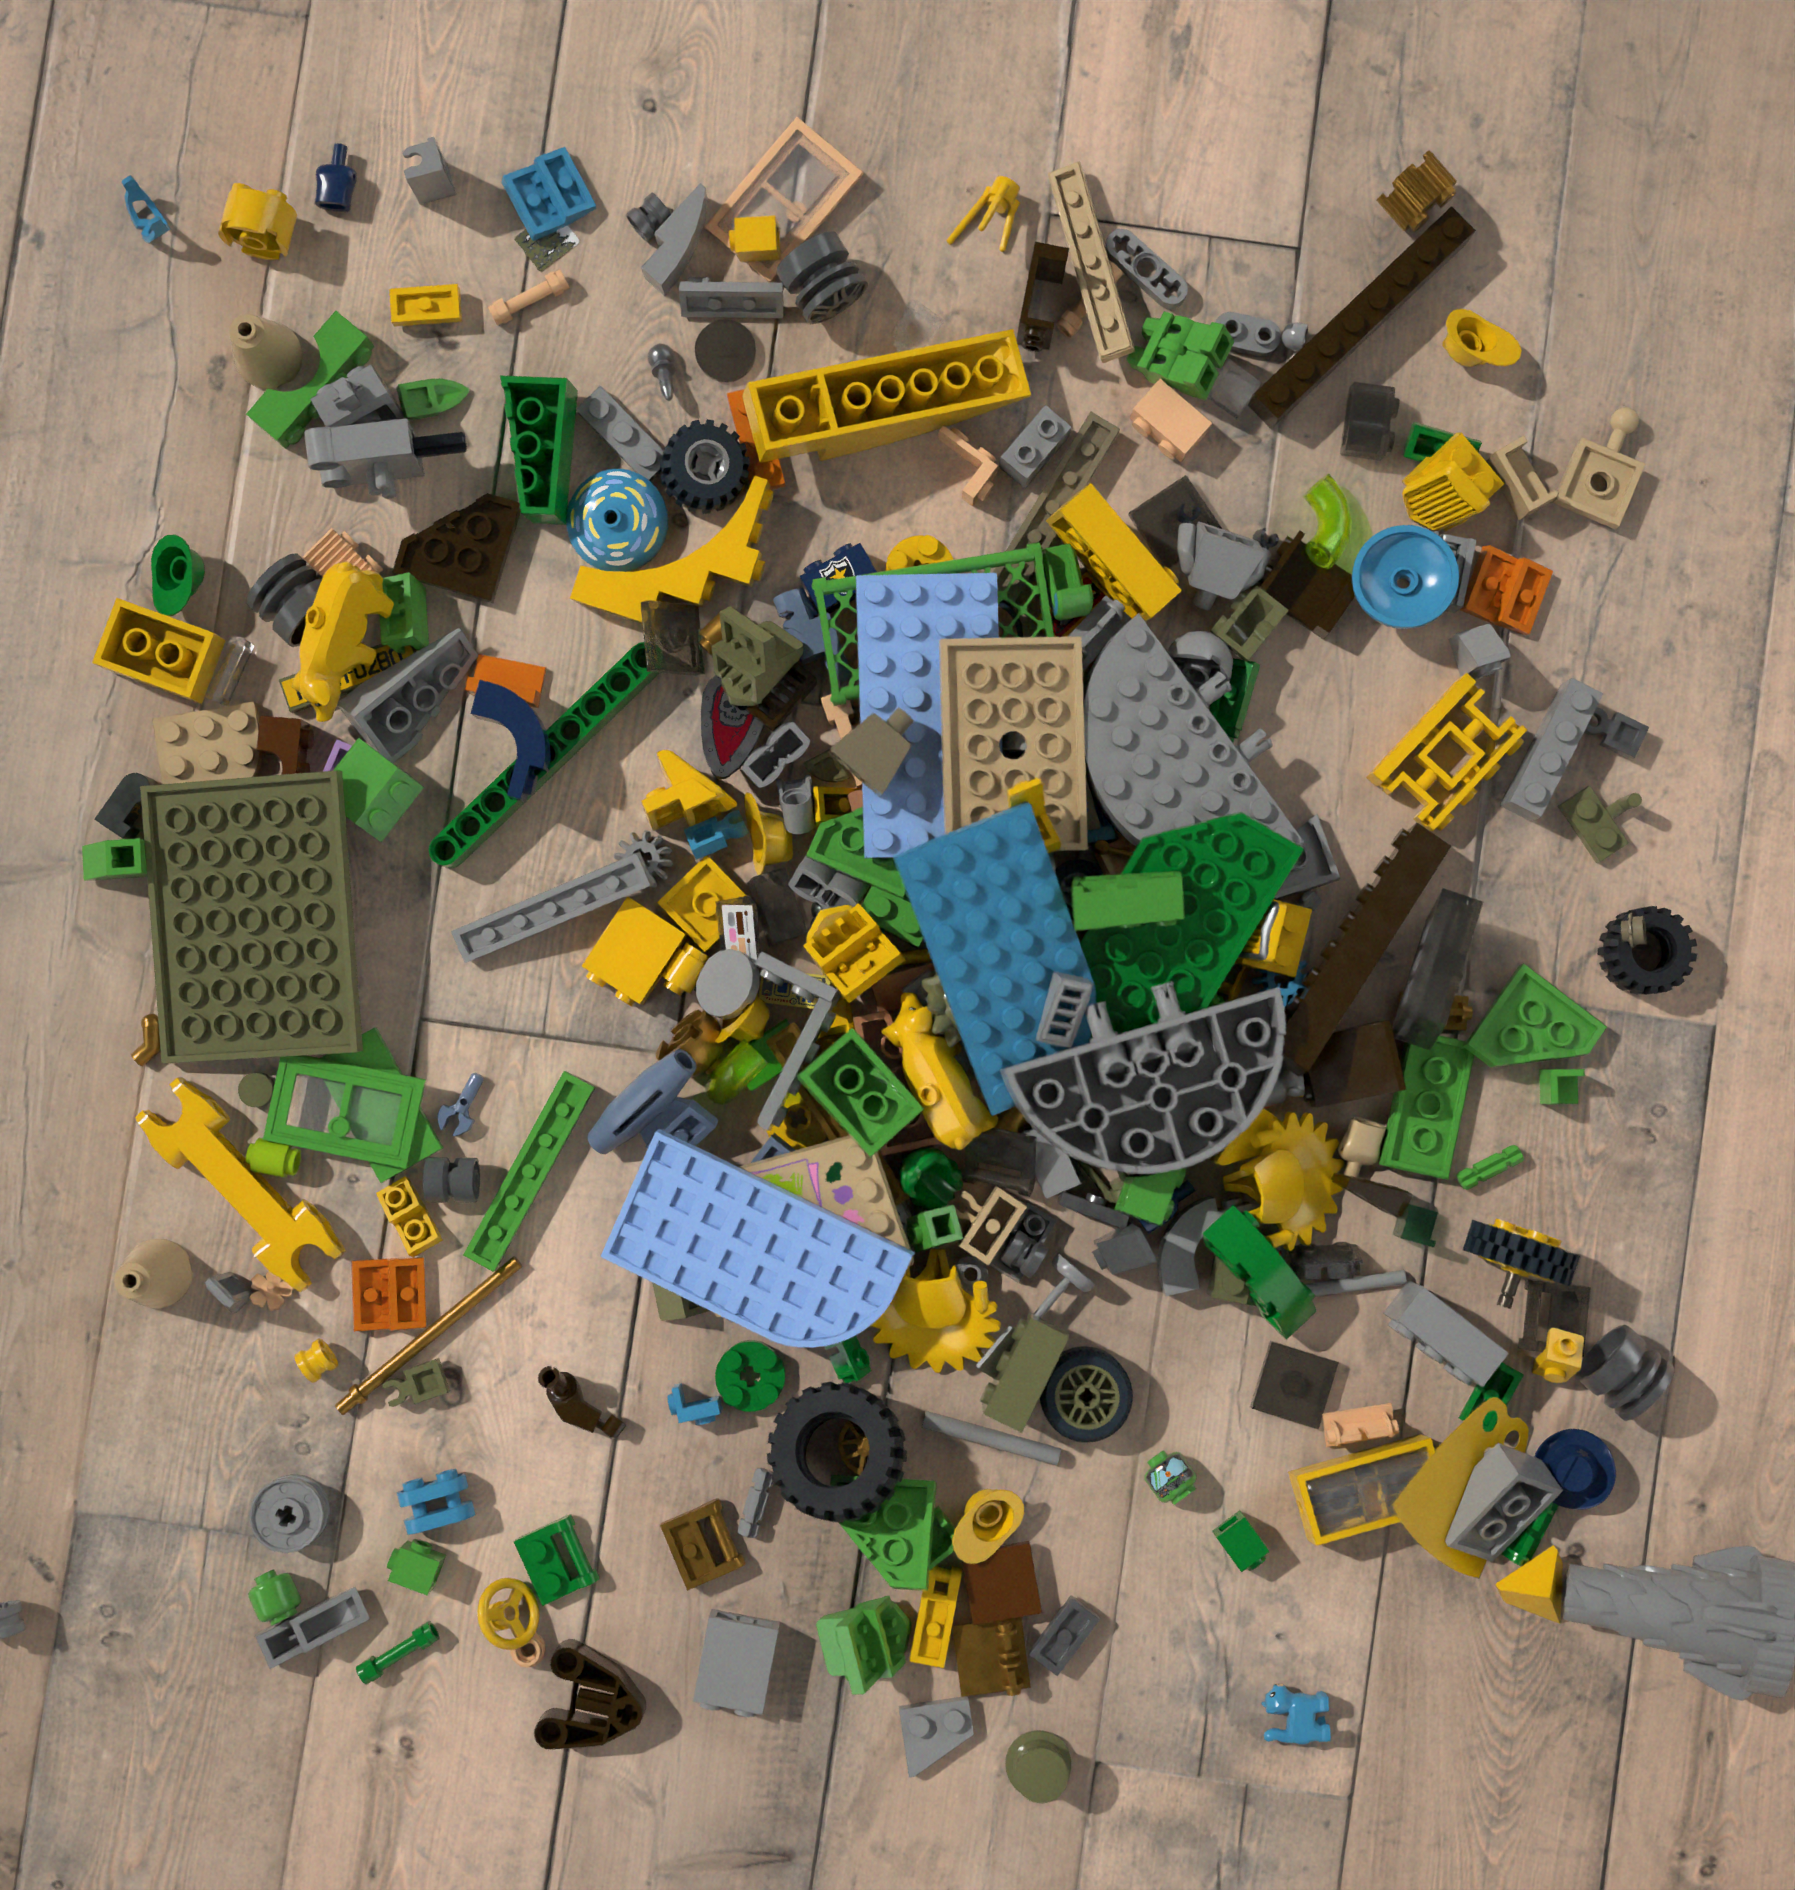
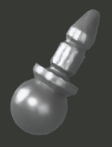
(662, 362)

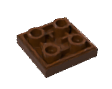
(1003, 1585)

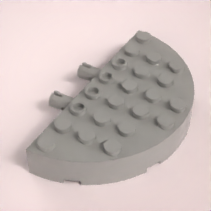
(1158, 750)
(1157, 1091)

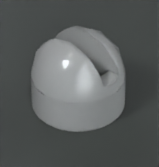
(1295, 336)

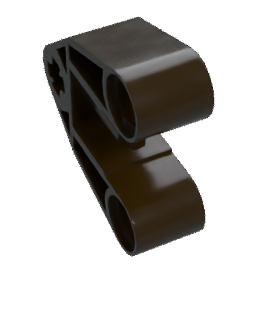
(586, 1729)

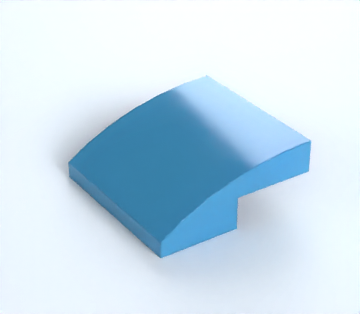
(548, 193)

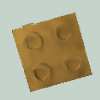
(991, 1657)

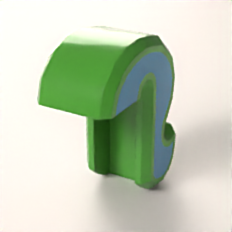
(1064, 583)

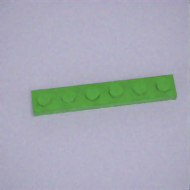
(529, 1171)

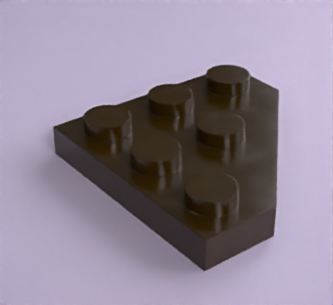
(463, 549)

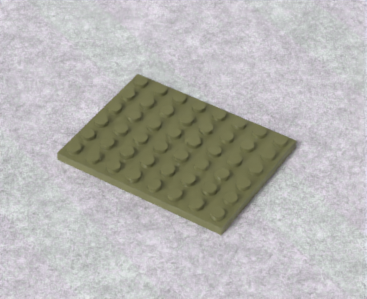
(252, 917)

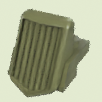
(752, 657)

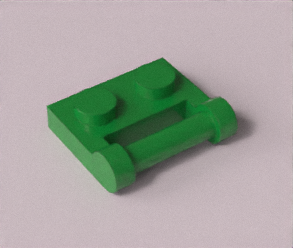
(546, 1563)

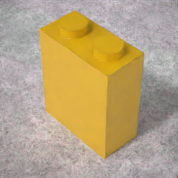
(633, 952)

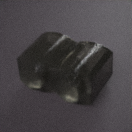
(1369, 421)

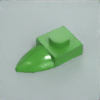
(429, 397)

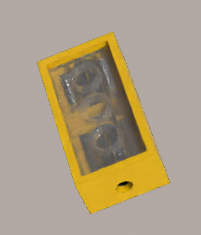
(1357, 1489)

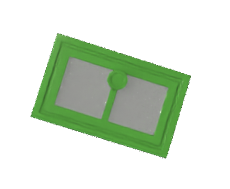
(344, 1110)

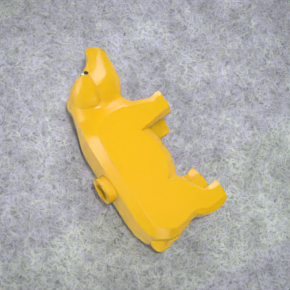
(335, 633)
(937, 1077)

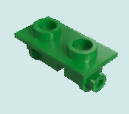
(851, 1361)
(1525, 1545)

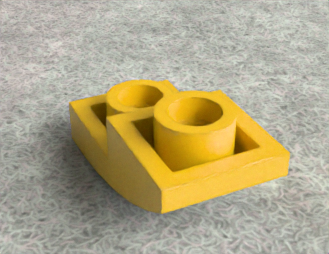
(409, 1216)

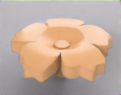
(269, 1291)

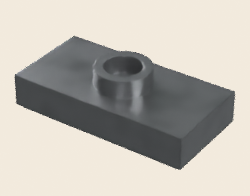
(1094, 1207)

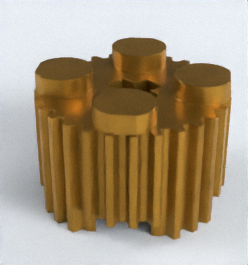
(1418, 192)

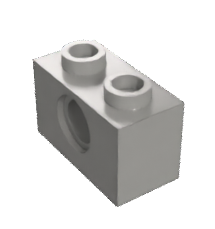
(1035, 446)

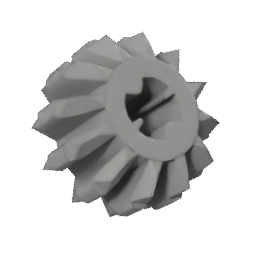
(649, 849)

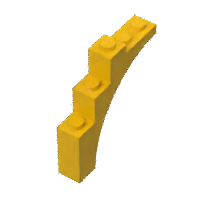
(689, 578)

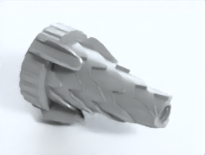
(1722, 1615)

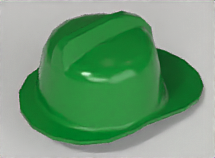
(175, 574)

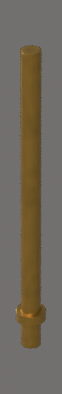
(360, 1392)

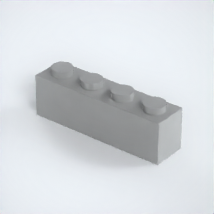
(1551, 749)

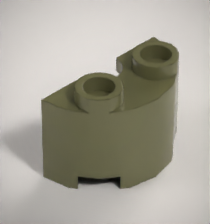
(1251, 623)

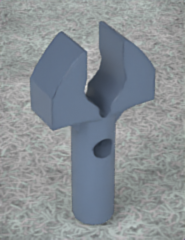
(461, 1106)

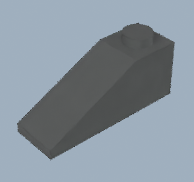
(1123, 1249)

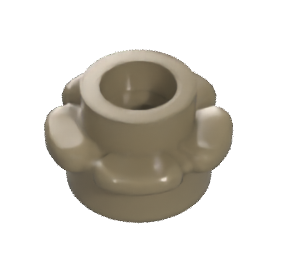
(1634, 930)

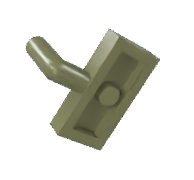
(1595, 823)

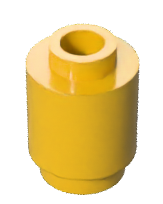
(684, 969)

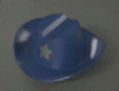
(1580, 1467)

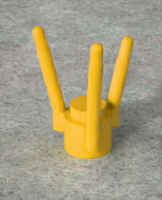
(999, 198)

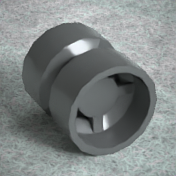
(450, 1179)

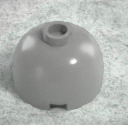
(1201, 656)

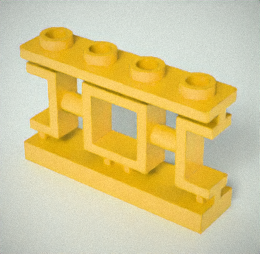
(1429, 736)

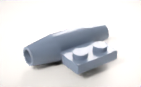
(653, 1105)

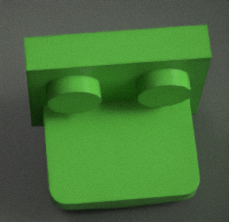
(865, 1642)

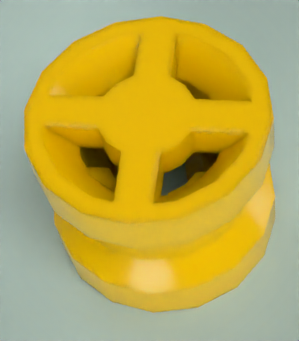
(316, 1360)

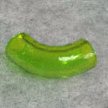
(1333, 522)
(734, 1073)

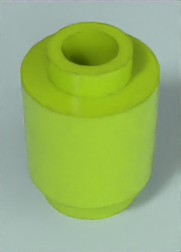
(273, 1158)

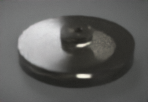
(725, 350)

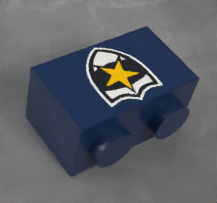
(847, 562)

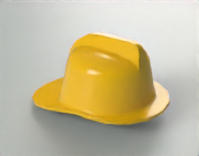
(1477, 341)
(768, 835)
(747, 1025)
(986, 1524)

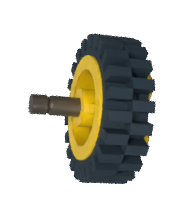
(1520, 1254)

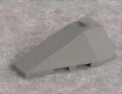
(401, 699)

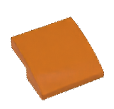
(1506, 590)
(388, 1294)

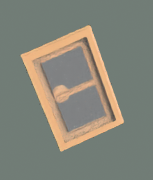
(795, 181)

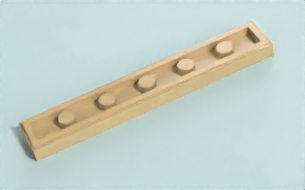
(1091, 262)

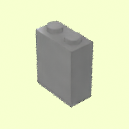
(736, 1663)

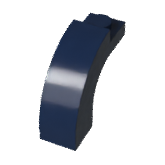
(506, 708)

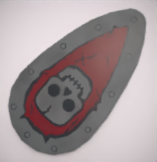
(726, 730)

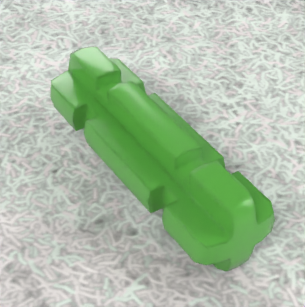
(1490, 1167)

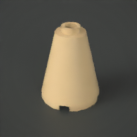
(264, 351)
(155, 1274)

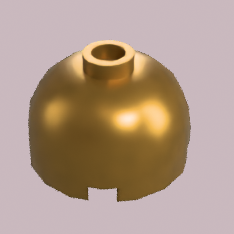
(697, 1037)

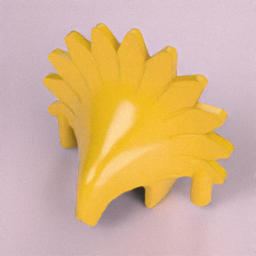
(1290, 1178)
(937, 1318)

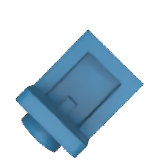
(701, 1411)

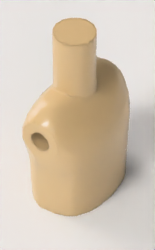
(1361, 1144)

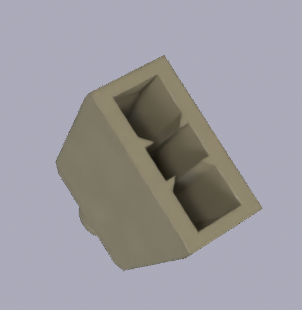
(875, 749)

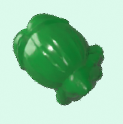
(930, 1178)

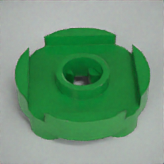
(764, 1361)

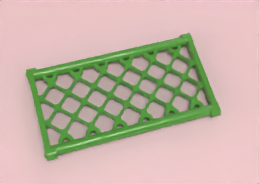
(821, 587)

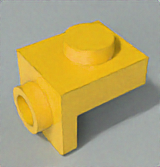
(1561, 1357)

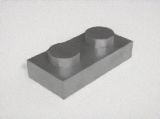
(1064, 1635)

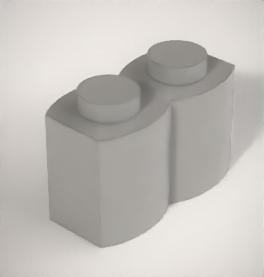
(781, 748)
(826, 885)

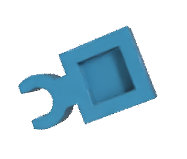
(711, 835)

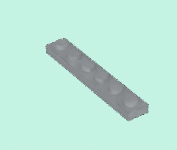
(552, 907)

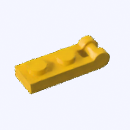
(935, 1618)

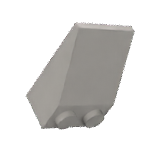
(1500, 1502)

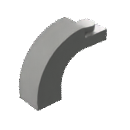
(1181, 1238)

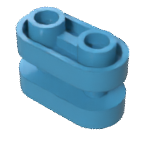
(416, 1492)

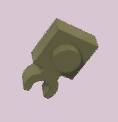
(421, 1382)

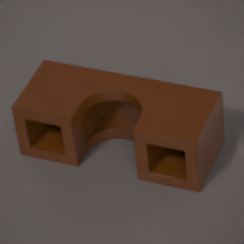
(288, 740)

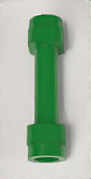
(373, 1667)

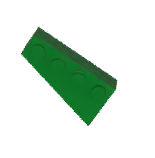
(541, 439)

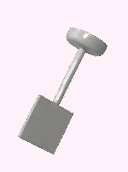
(1005, 1342)

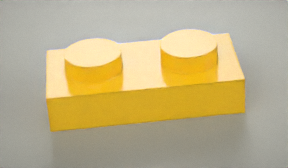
(425, 305)

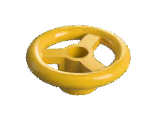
(492, 1617)

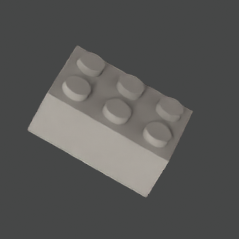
(1444, 1335)

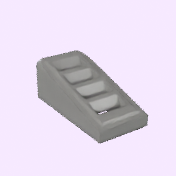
(1059, 982)
(229, 1291)

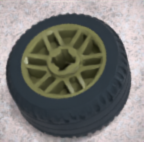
(1103, 1410)

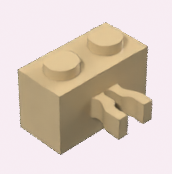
(991, 1224)

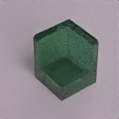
(1416, 1225)

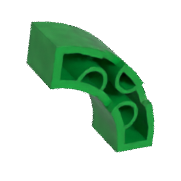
(1273, 1285)

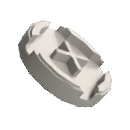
(727, 984)

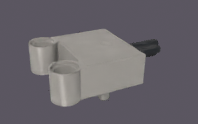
(375, 453)

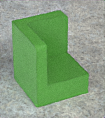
(1559, 1086)

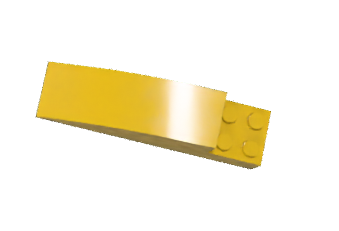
(884, 397)

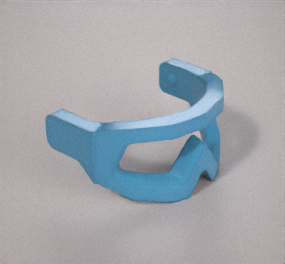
(157, 224)

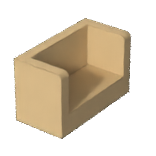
(1522, 484)

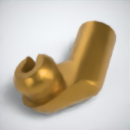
(151, 1038)

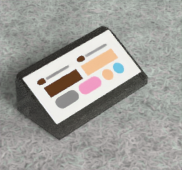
(739, 926)

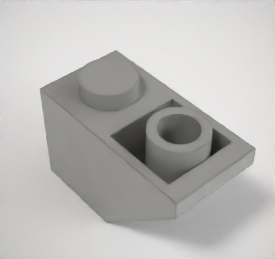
(1479, 651)

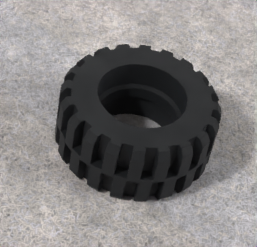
(791, 1441)

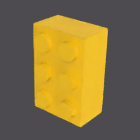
(159, 650)

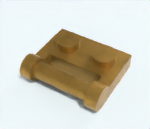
(691, 1547)

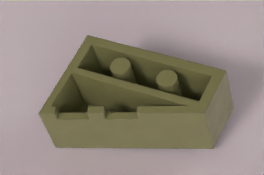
(1023, 1372)

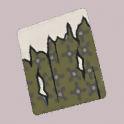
(548, 248)

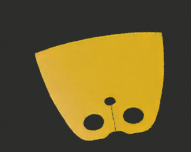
(1436, 1490)

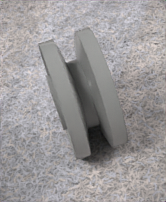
(270, 1520)

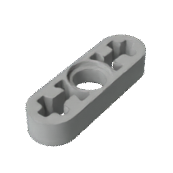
(1146, 254)

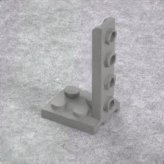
(805, 1047)

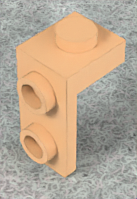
(980, 484)

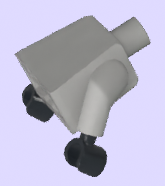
(1219, 559)

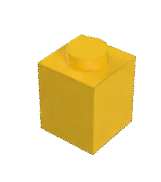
(756, 238)

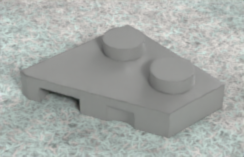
(934, 1730)

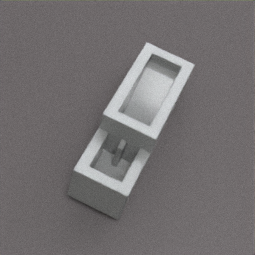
(676, 241)
(311, 1627)

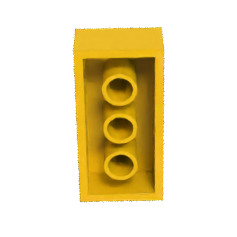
(1114, 554)

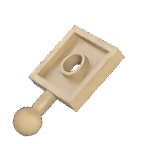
(1617, 469)

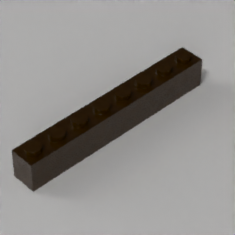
(1361, 317)
(1359, 945)

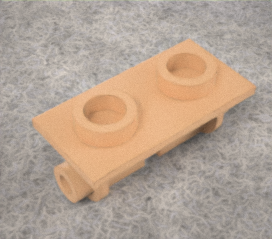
(1359, 1425)

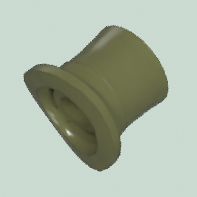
(1038, 1765)

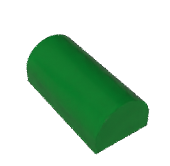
(1426, 440)
(1500, 1385)

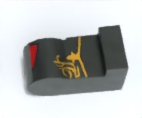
(124, 806)

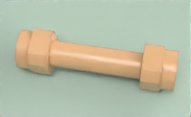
(554, 283)
(1071, 320)

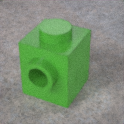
(933, 1228)
(415, 1566)

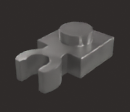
(1619, 734)

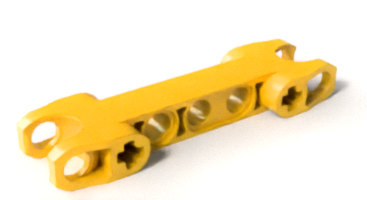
(199, 1140)

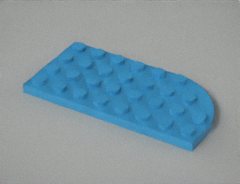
(995, 939)

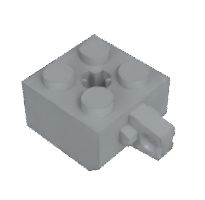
(356, 399)

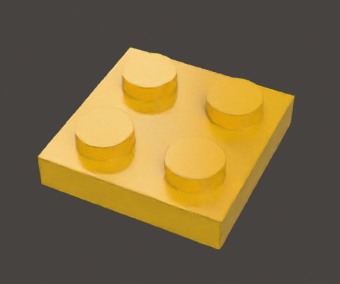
(694, 901)

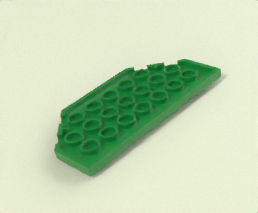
(1228, 882)

